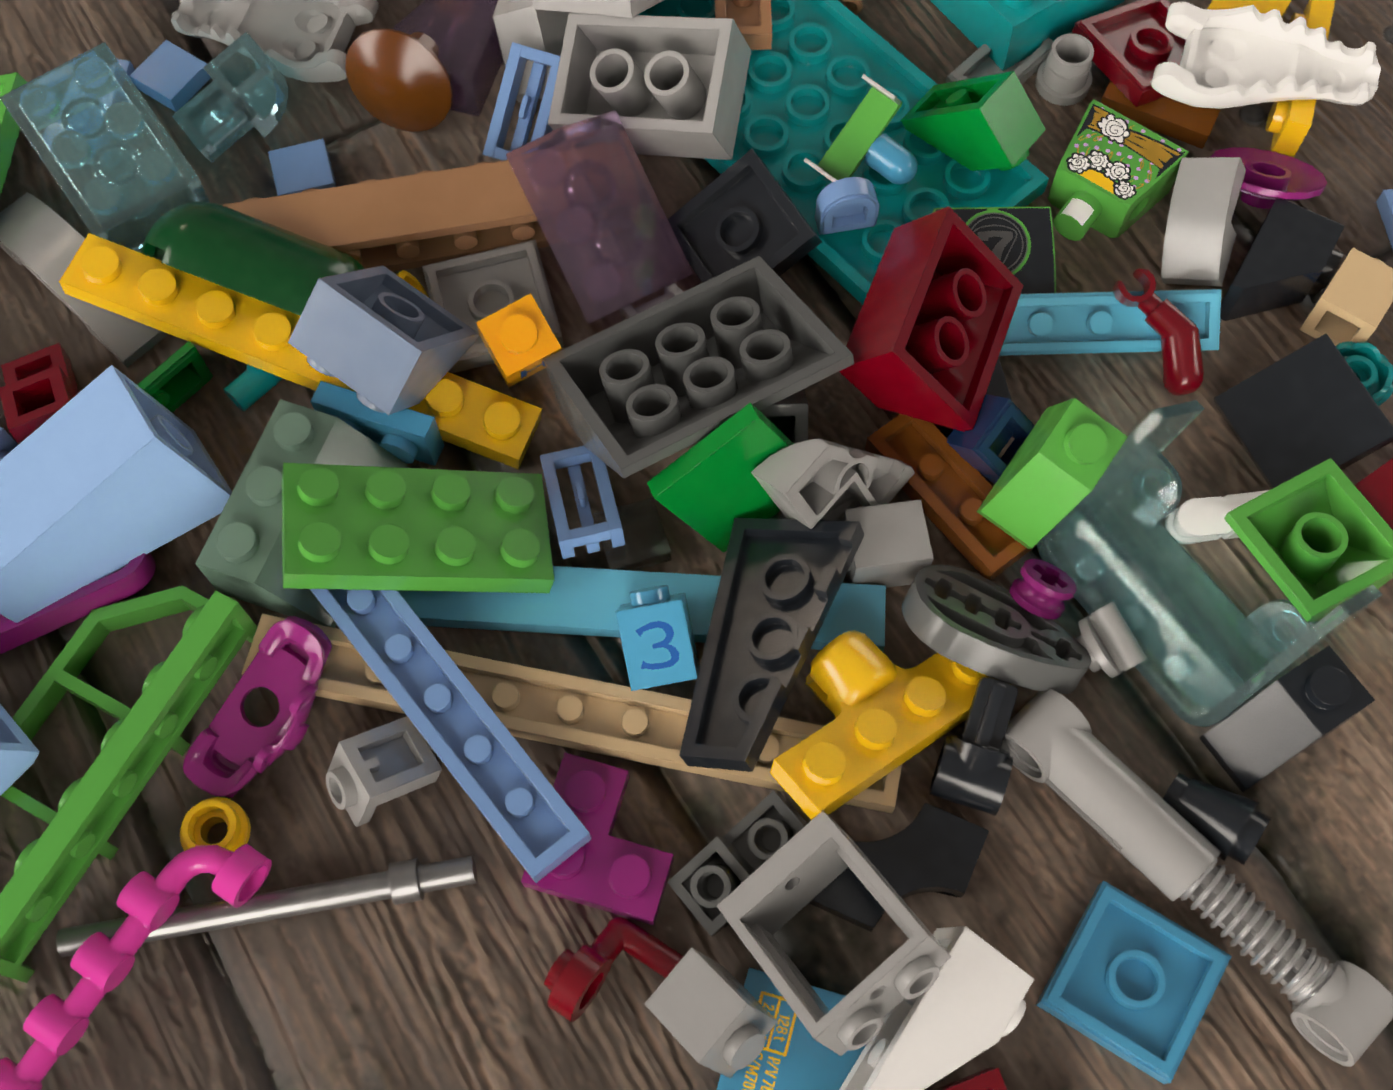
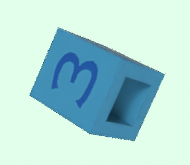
(657, 638)

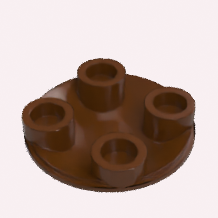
(399, 78)

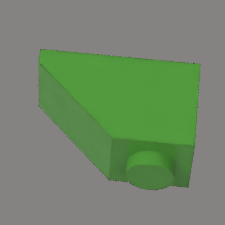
(1052, 471)

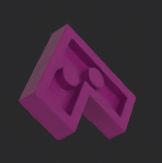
(607, 869)

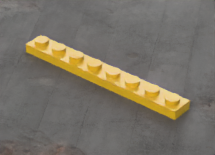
(259, 337)

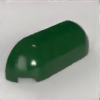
(244, 253)

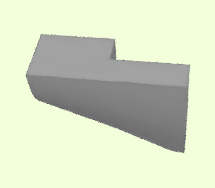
(824, 478)

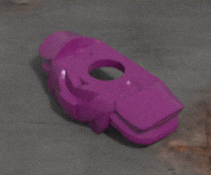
(233, 747)

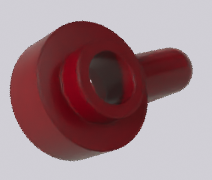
(580, 975)

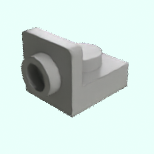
(379, 768)

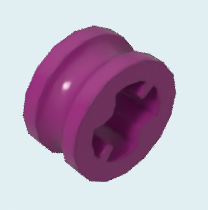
(1042, 589)

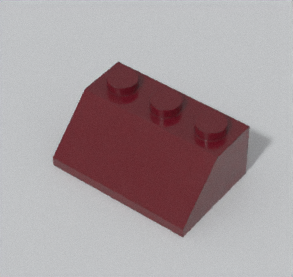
(933, 322)

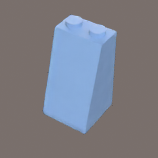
(98, 490)

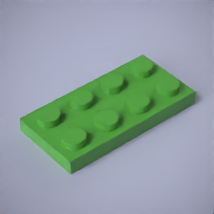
(414, 529)

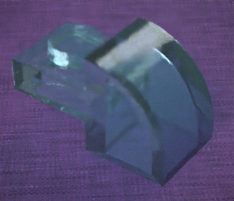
(243, 95)

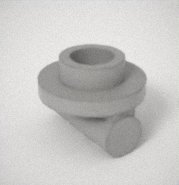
(1109, 641)

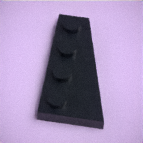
(761, 629)

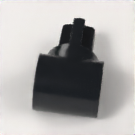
(972, 764)

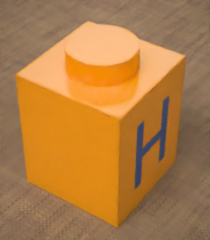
(518, 339)

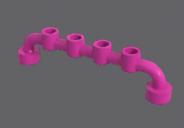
(107, 961)

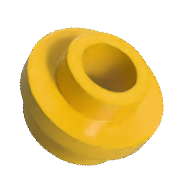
(207, 814)

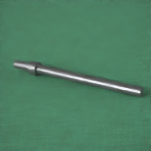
(402, 883)

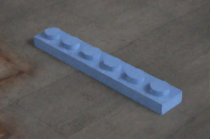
(459, 727)

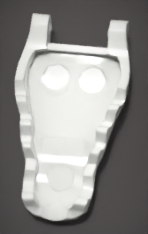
(1258, 58)

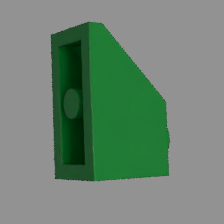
(978, 121)

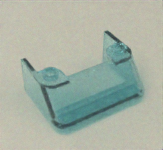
(1196, 640)

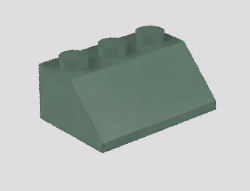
(246, 542)

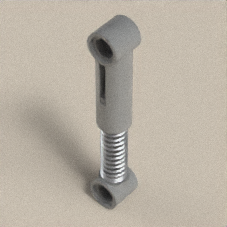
(1333, 1004)

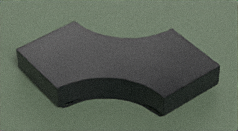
(927, 856)

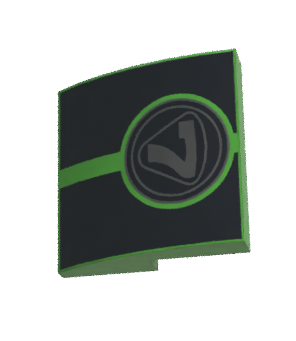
(1020, 240)

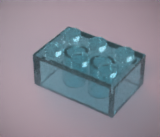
(104, 146)

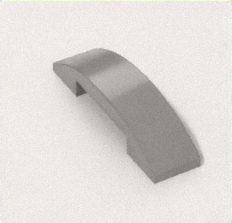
(46, 246)

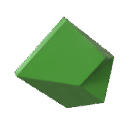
(1317, 539)

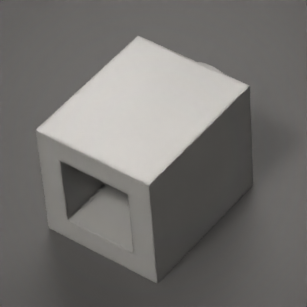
(893, 544)
(711, 1014)

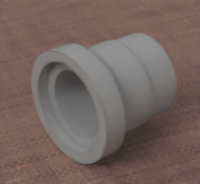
(1066, 72)

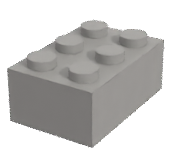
(665, 76)

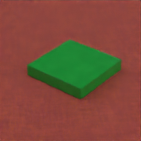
(715, 478)

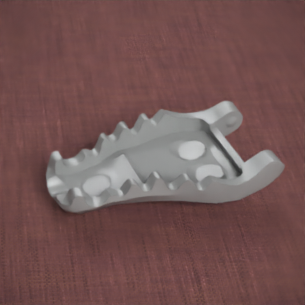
(297, 35)

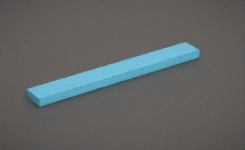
(587, 602)

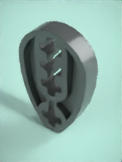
(989, 632)

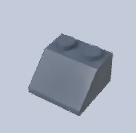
(380, 337)

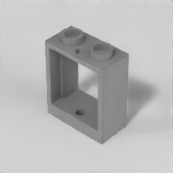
(786, 886)

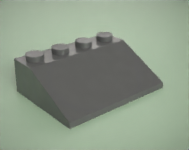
(691, 366)

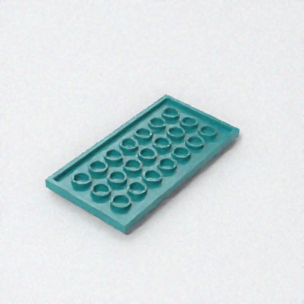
(804, 97)

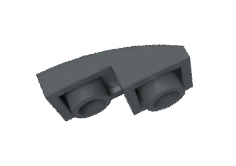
(734, 857)

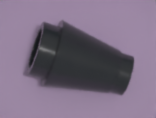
(1219, 815)

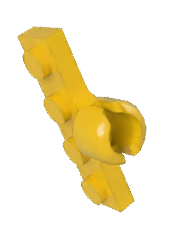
(879, 720)

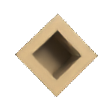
(1352, 300)

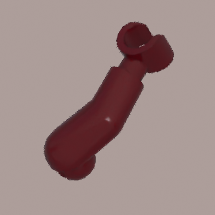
(1178, 334)

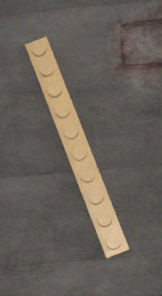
(575, 713)

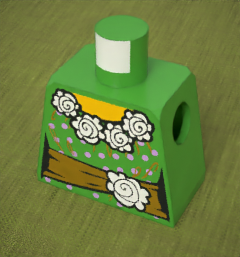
(1111, 174)

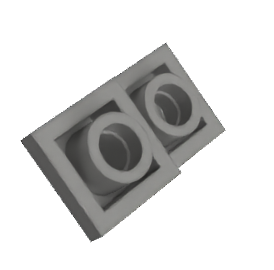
(1199, 221)

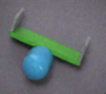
(863, 139)

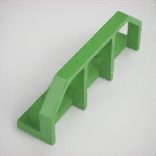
(128, 755)

